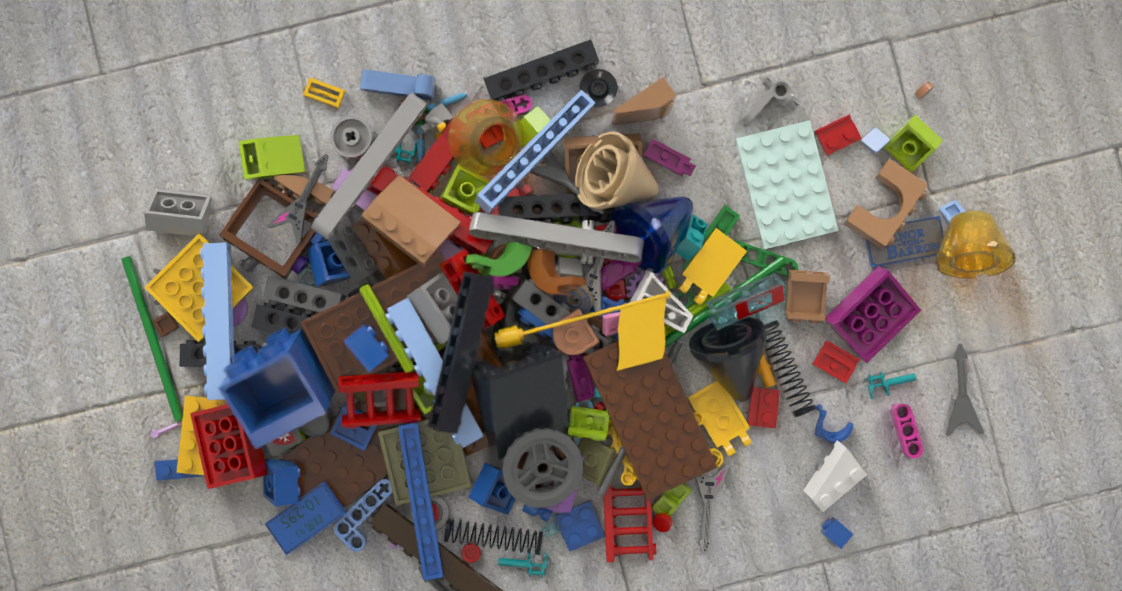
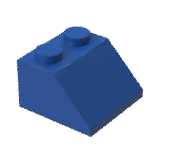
(326, 265)
(367, 347)
(281, 483)
(491, 490)

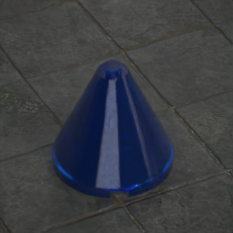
(658, 224)

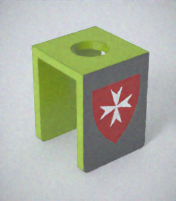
(286, 441)

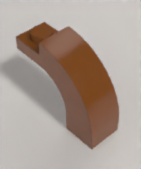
(544, 274)

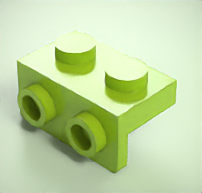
(589, 423)

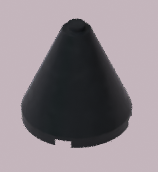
(731, 354)

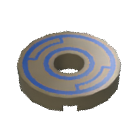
(585, 298)

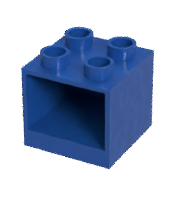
(276, 386)

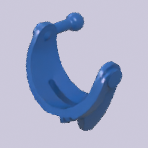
(830, 436)

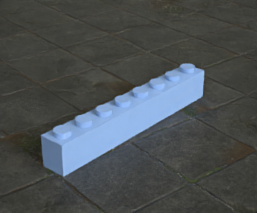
(534, 152)
(217, 315)
(428, 361)

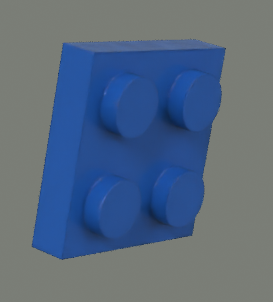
(580, 526)

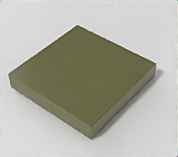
(596, 459)

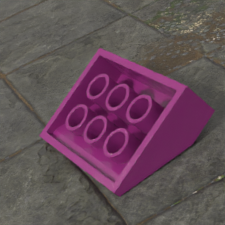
(872, 314)

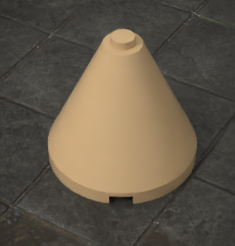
(613, 174)

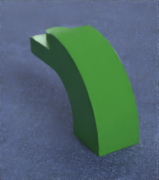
(509, 262)

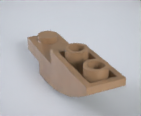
(321, 193)

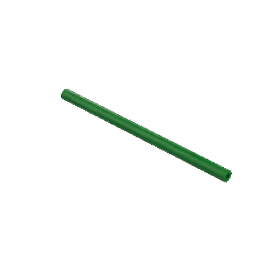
(703, 315)
(152, 338)

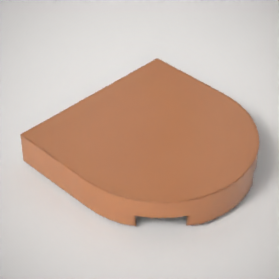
(575, 336)

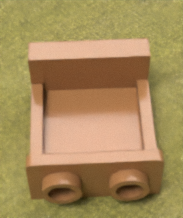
(806, 295)

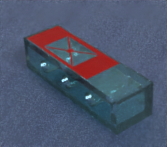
(746, 301)

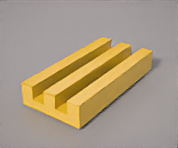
(339, 98)

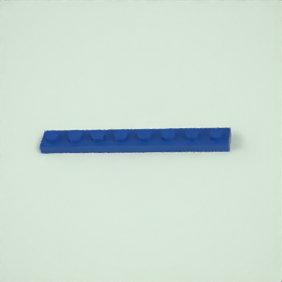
(420, 501)

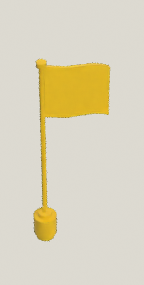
(639, 331)

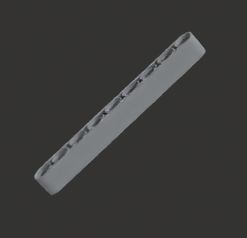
(369, 166)
(556, 237)

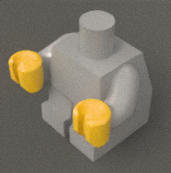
(436, 120)

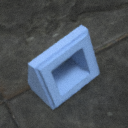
(875, 140)
(950, 210)

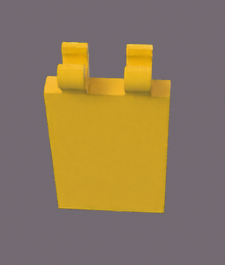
(712, 265)
(721, 416)

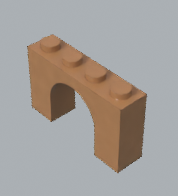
(907, 188)

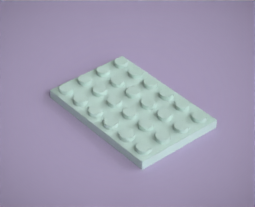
(786, 185)

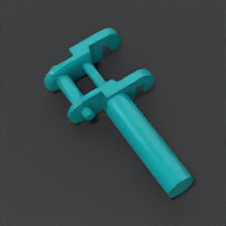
(400, 151)
(889, 382)
(524, 563)

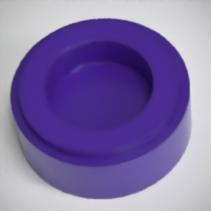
(301, 264)

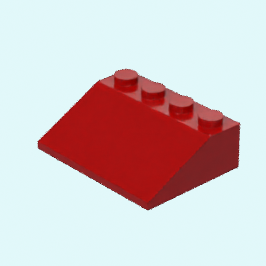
(225, 448)

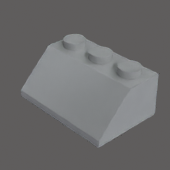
(178, 212)
(436, 305)

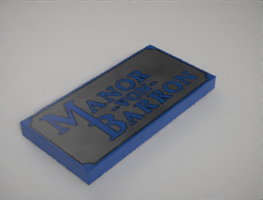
(914, 241)

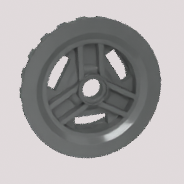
(564, 473)

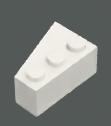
(675, 313)
(834, 478)

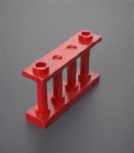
(374, 382)
(612, 531)

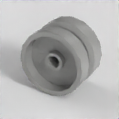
(345, 130)

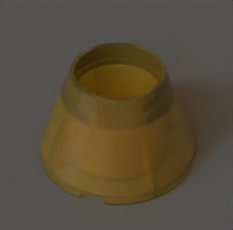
(468, 128)
(974, 247)

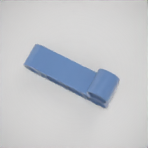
(398, 84)
(366, 510)

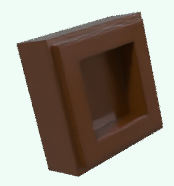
(165, 324)

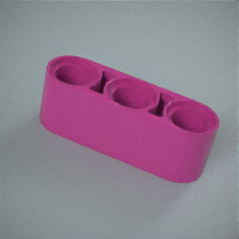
(900, 423)

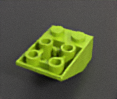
(271, 156)

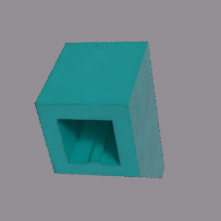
(692, 237)

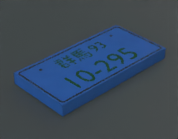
(305, 519)

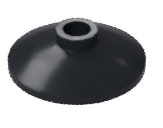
(600, 78)

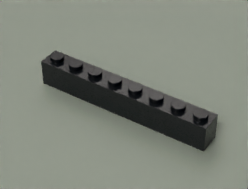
(460, 353)

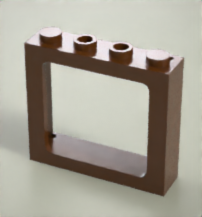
(228, 234)

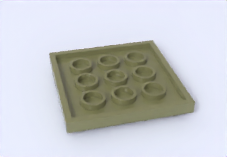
(442, 458)

